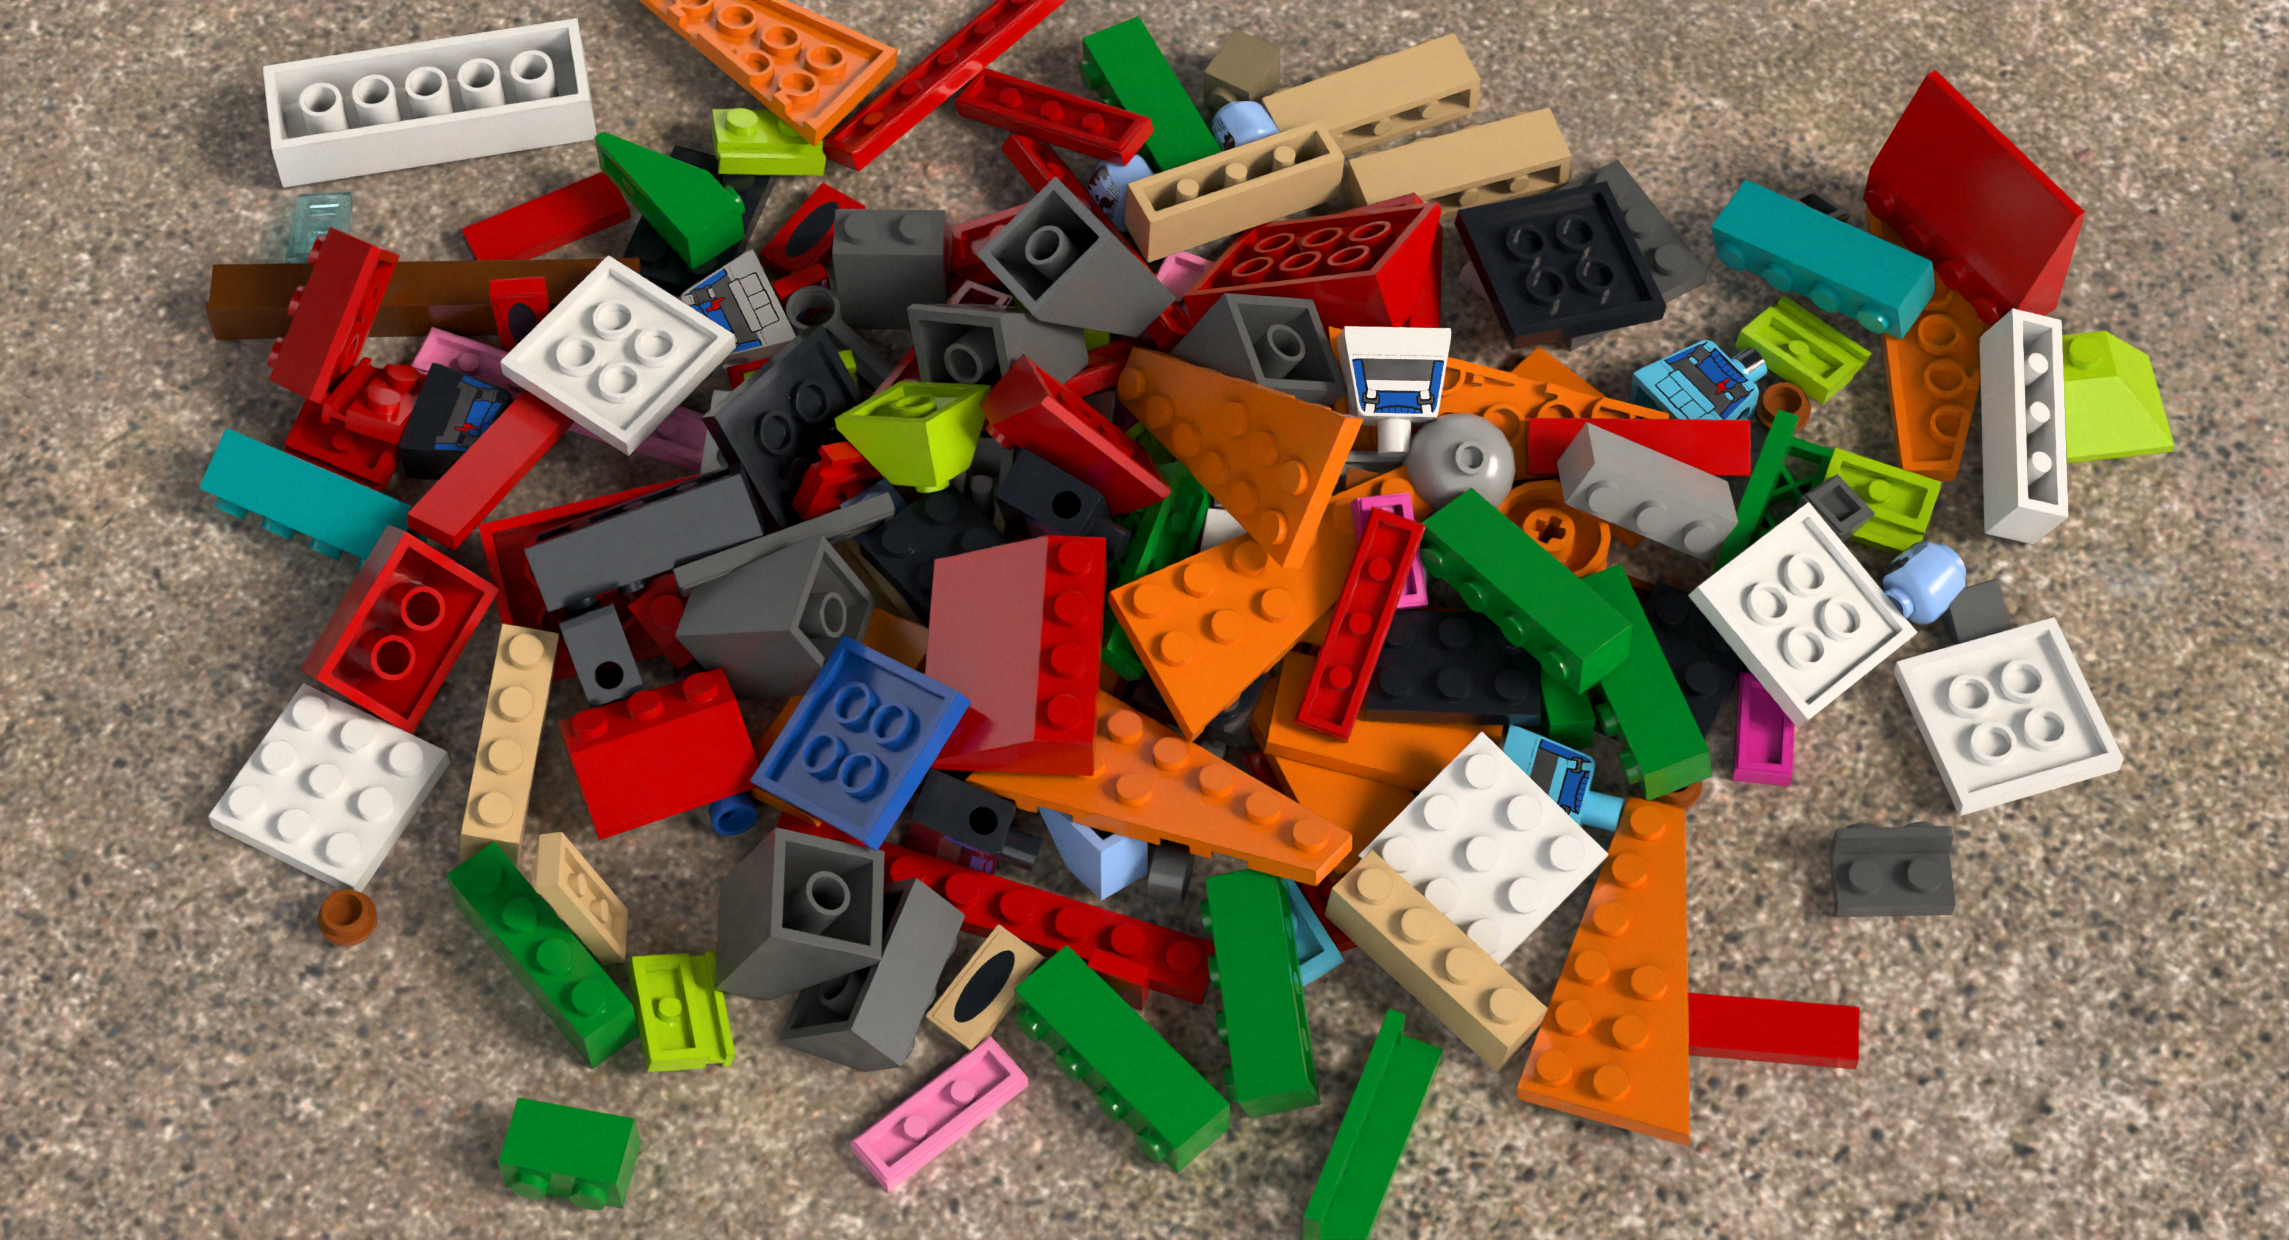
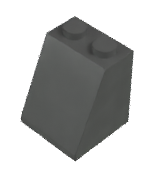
(890, 263)
(1074, 267)
(987, 339)
(1267, 343)
(776, 619)
(798, 915)

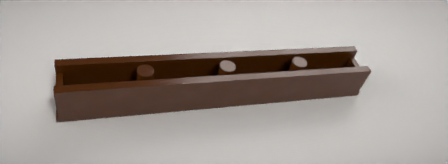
(445, 295)

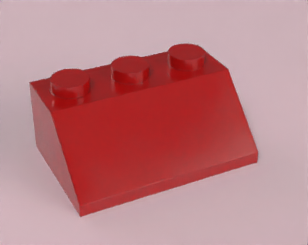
(331, 314)
(1057, 425)
(399, 629)
(659, 753)

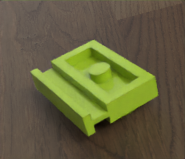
(762, 145)
(1804, 349)
(1896, 496)
(680, 1012)

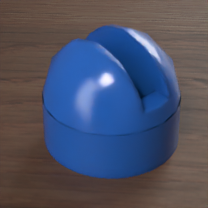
(740, 814)

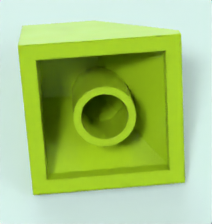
(2110, 400)
(918, 431)

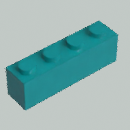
(1823, 260)
(300, 498)

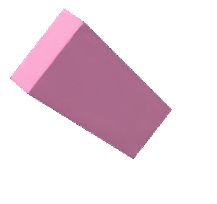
(939, 1114)

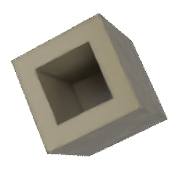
(1241, 71)

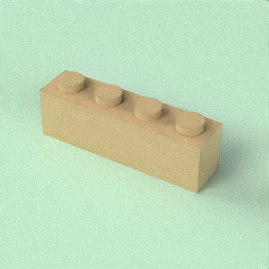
(1384, 96)
(1468, 166)
(1233, 190)
(509, 741)
(1435, 961)

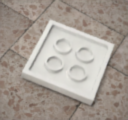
(618, 355)
(1802, 614)
(2007, 716)
(329, 789)
(1488, 849)

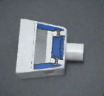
(1393, 379)

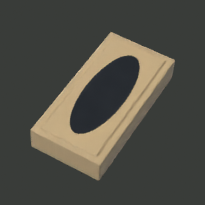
(984, 989)

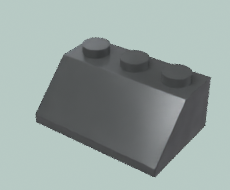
(875, 1012)

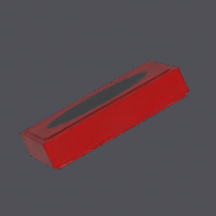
(807, 234)
(518, 307)

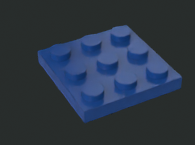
(860, 742)

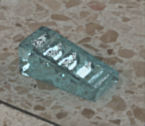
(306, 230)

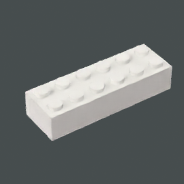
(428, 102)

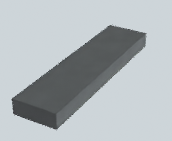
(833, 526)

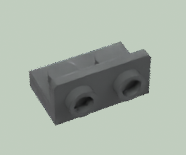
(1892, 870)

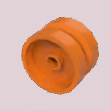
(1564, 531)

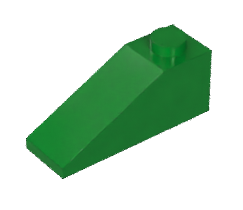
(675, 198)

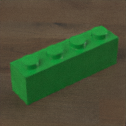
(1135, 77)
(1525, 591)
(1646, 704)
(543, 955)
(1260, 993)
(1121, 1060)

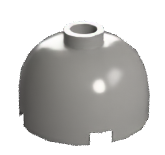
(1460, 454)

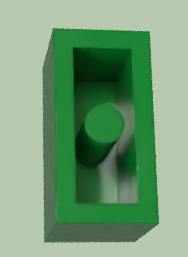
(569, 1154)

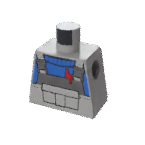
(746, 306)

